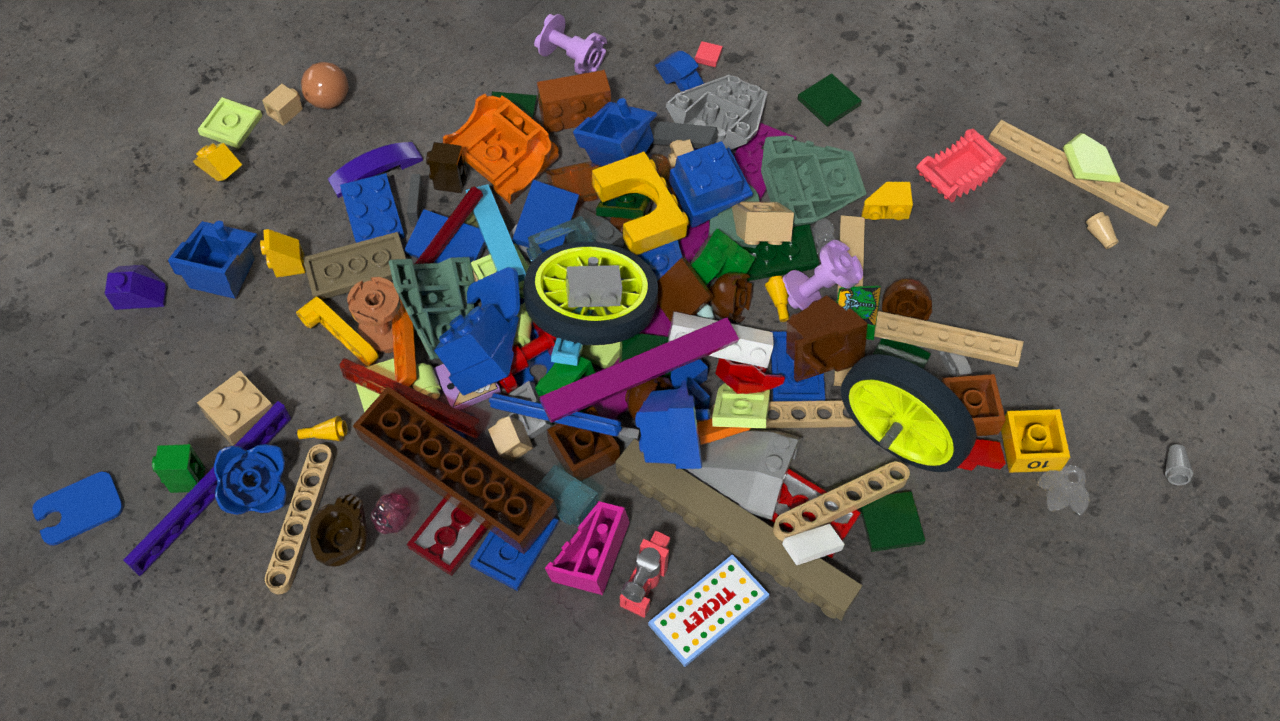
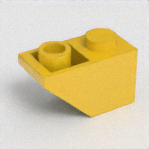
(217, 161)
(890, 201)
(282, 254)

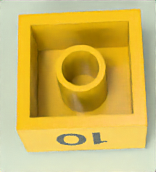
(1035, 441)

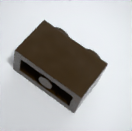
(447, 167)

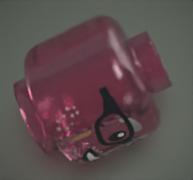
(390, 513)

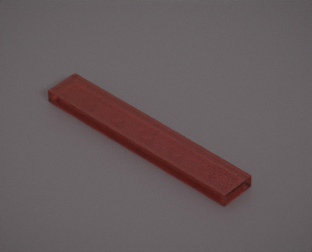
(440, 411)

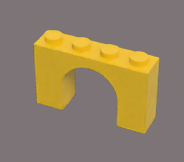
(640, 176)

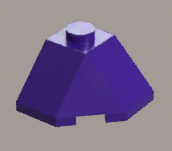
(134, 288)

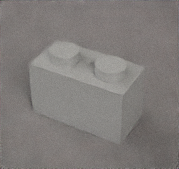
(593, 286)

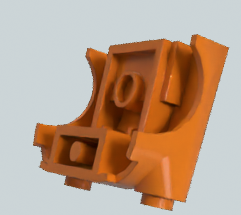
(504, 145)

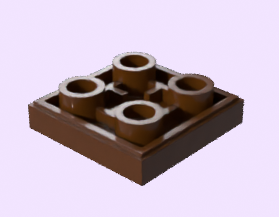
(682, 290)

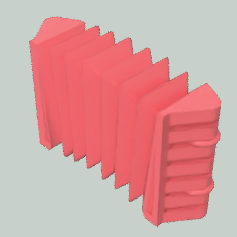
(962, 166)

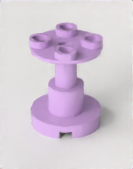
(586, 52)
(835, 268)

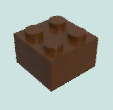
(581, 450)

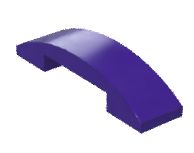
(375, 162)

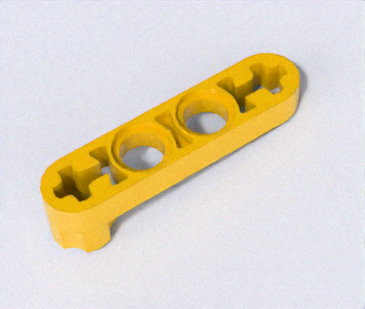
(317, 311)

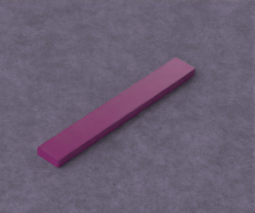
(638, 370)

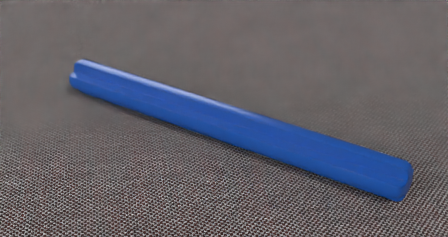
(536, 410)

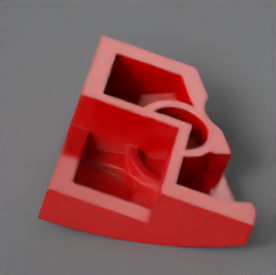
(745, 377)

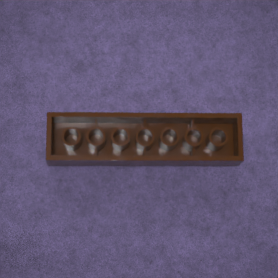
(456, 469)

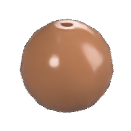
(324, 85)

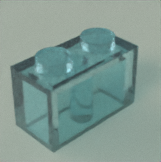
(570, 495)

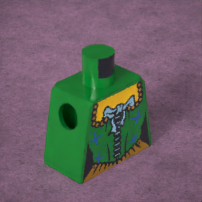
(864, 302)

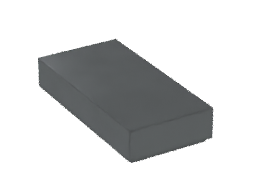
(415, 199)

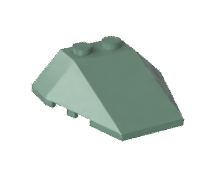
(810, 178)
(433, 295)

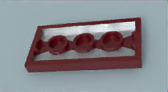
(446, 537)

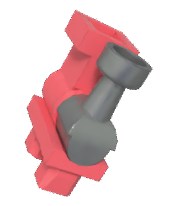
(646, 576)

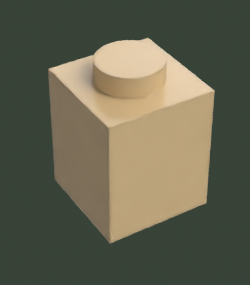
(282, 104)
(510, 438)

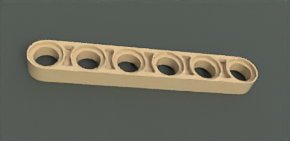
(811, 418)
(840, 498)
(295, 516)

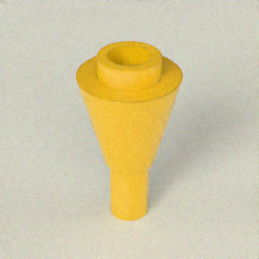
(779, 296)
(331, 429)

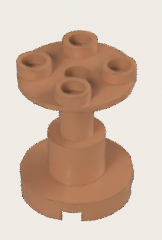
(374, 307)

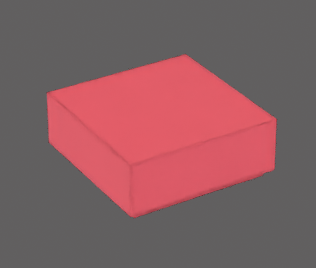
(708, 54)

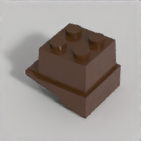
(825, 339)

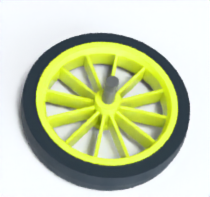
(590, 329)
(908, 413)

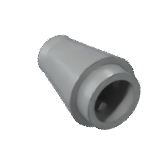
(1178, 466)

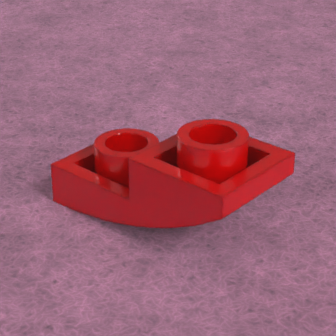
(985, 454)

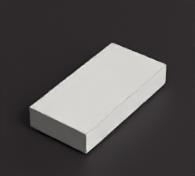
(813, 544)

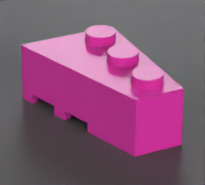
(592, 551)

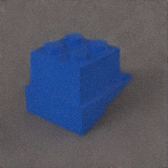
(615, 133)
(708, 182)
(214, 259)
(478, 348)
(670, 428)

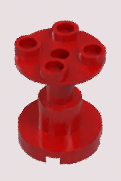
(525, 353)

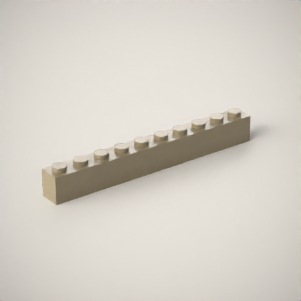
(739, 530)

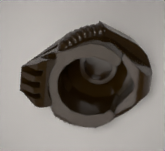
(339, 531)

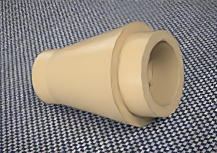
(1102, 229)

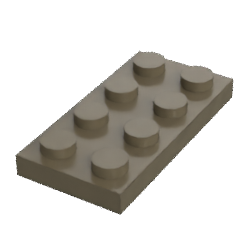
(341, 268)

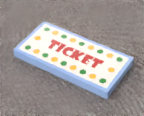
(708, 610)

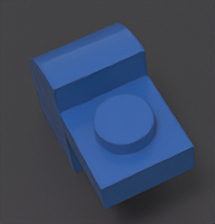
(681, 69)
(694, 374)

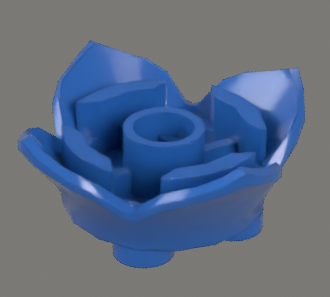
(262, 462)

